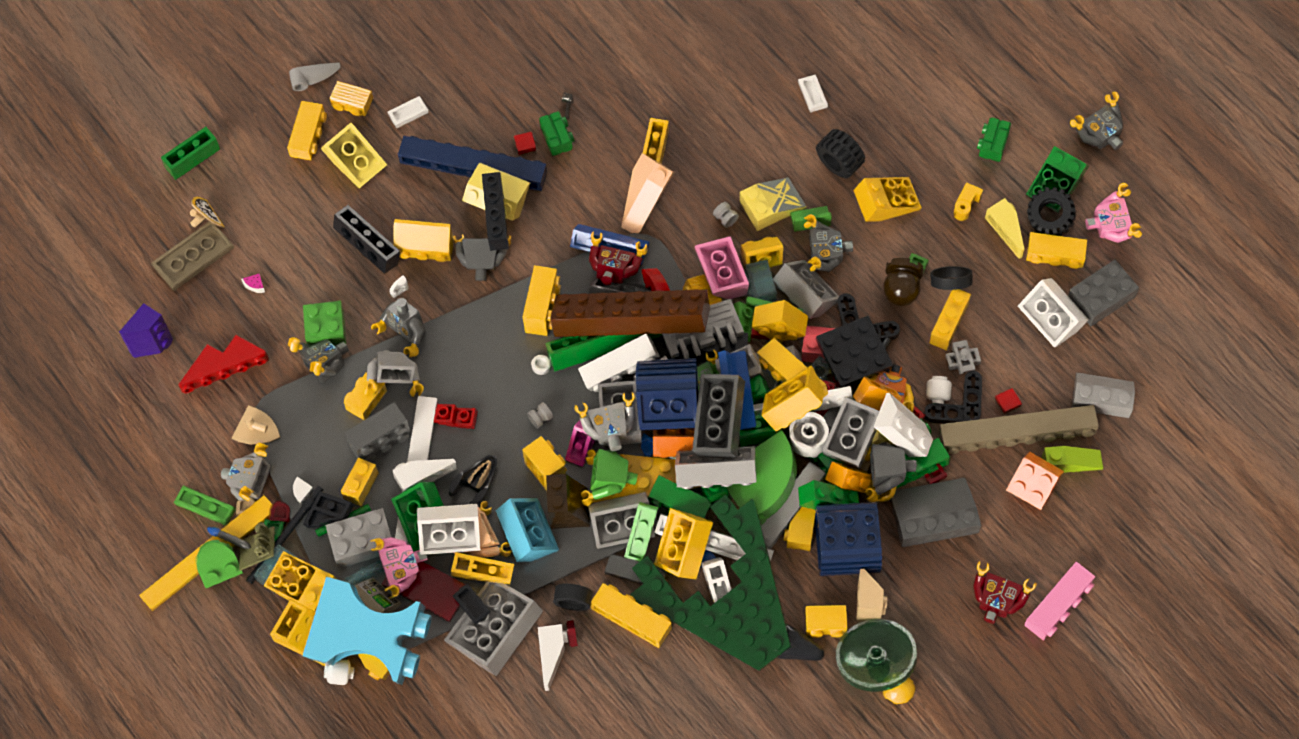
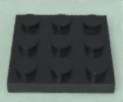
(854, 352)

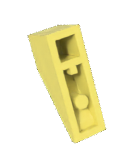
(1005, 222)

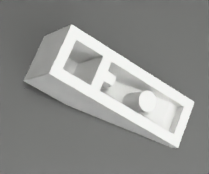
(414, 472)
(716, 578)
(551, 650)

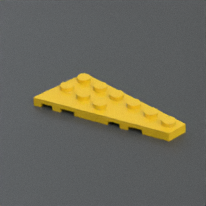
(648, 470)

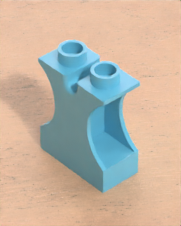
(349, 627)

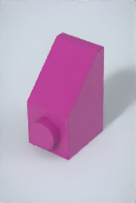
(579, 445)

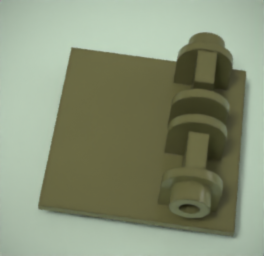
(261, 546)

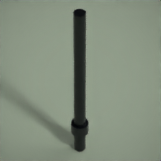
(307, 504)

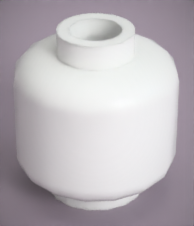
(938, 389)
(339, 673)

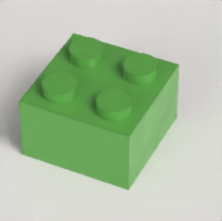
(324, 322)

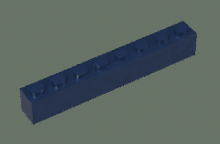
(465, 160)

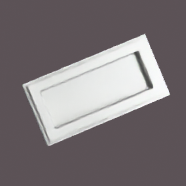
(812, 93)
(408, 112)

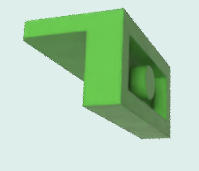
(821, 214)

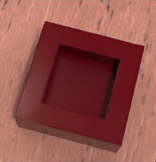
(936, 476)

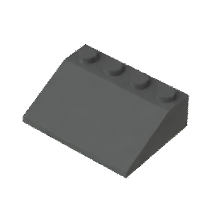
(935, 512)

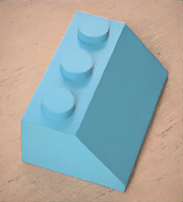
(526, 529)

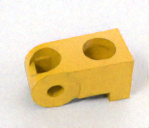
(964, 202)

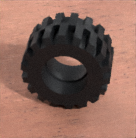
(840, 153)
(1047, 197)

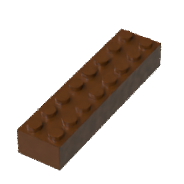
(630, 313)

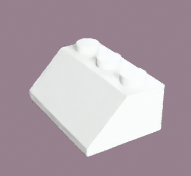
(1052, 312)
(903, 428)
(448, 529)

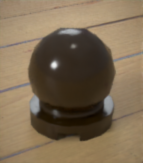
(902, 281)

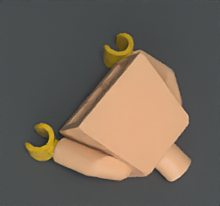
(488, 539)

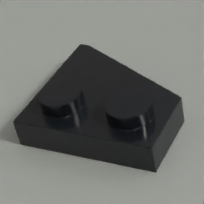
(327, 510)

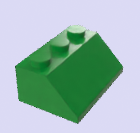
(406, 504)

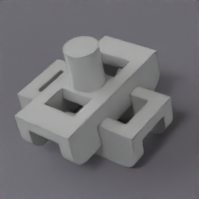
(963, 355)

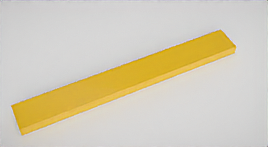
(187, 568)

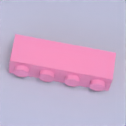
(1059, 601)

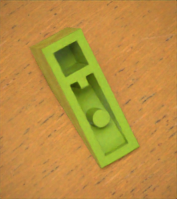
(1073, 458)

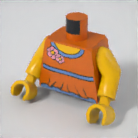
(898, 383)

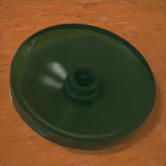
(876, 655)

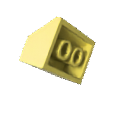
(513, 190)

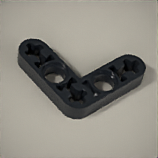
(853, 312)
(961, 410)

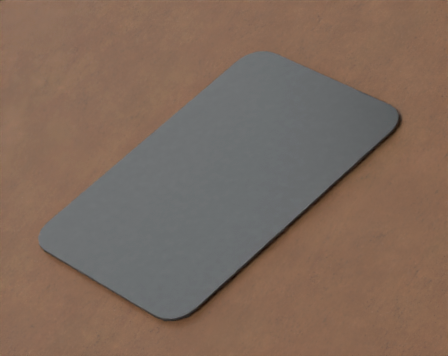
(473, 361)

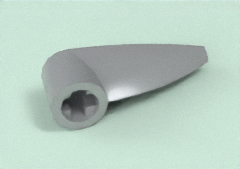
(307, 75)

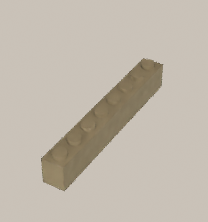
(1018, 428)

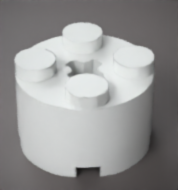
(806, 444)

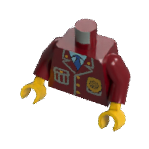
(614, 264)
(999, 595)

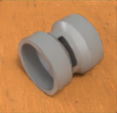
(725, 214)
(539, 415)

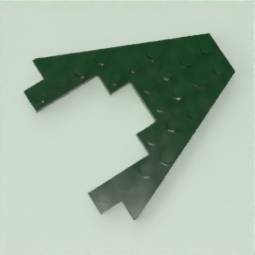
(746, 619)

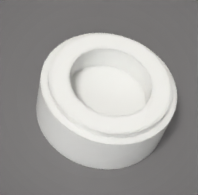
(541, 364)

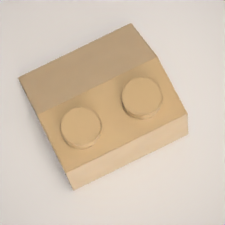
(870, 598)

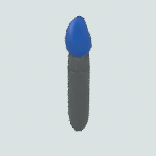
(228, 537)

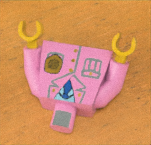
(1113, 219)
(398, 563)

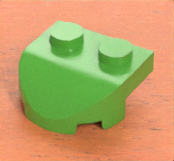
(216, 563)

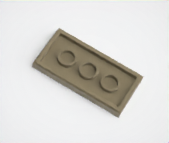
(192, 255)

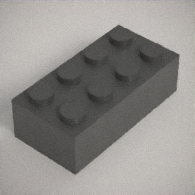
(718, 416)

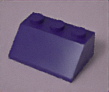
(146, 333)

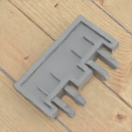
(721, 319)

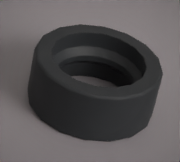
(572, 597)

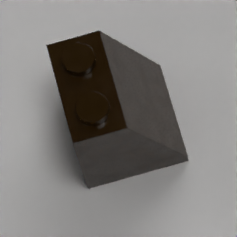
(565, 502)

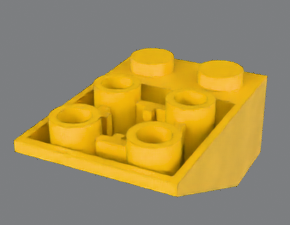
(886, 198)
(297, 581)
(294, 627)

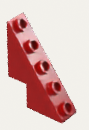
(215, 365)

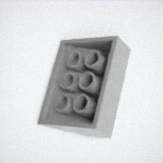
(500, 632)

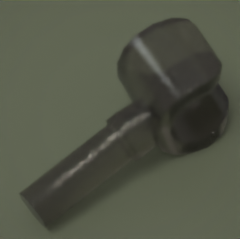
(568, 99)

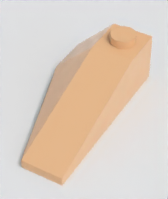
(645, 189)

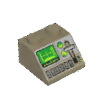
(375, 596)

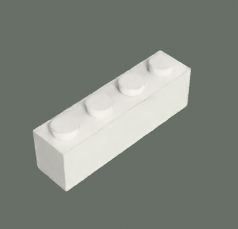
(618, 362)

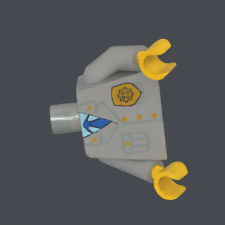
(393, 368)
(608, 423)
(248, 474)

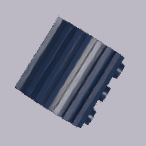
(667, 393)
(848, 538)

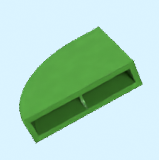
(775, 477)

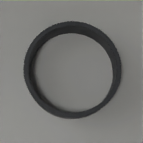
(951, 278)

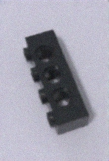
(495, 211)
(366, 239)

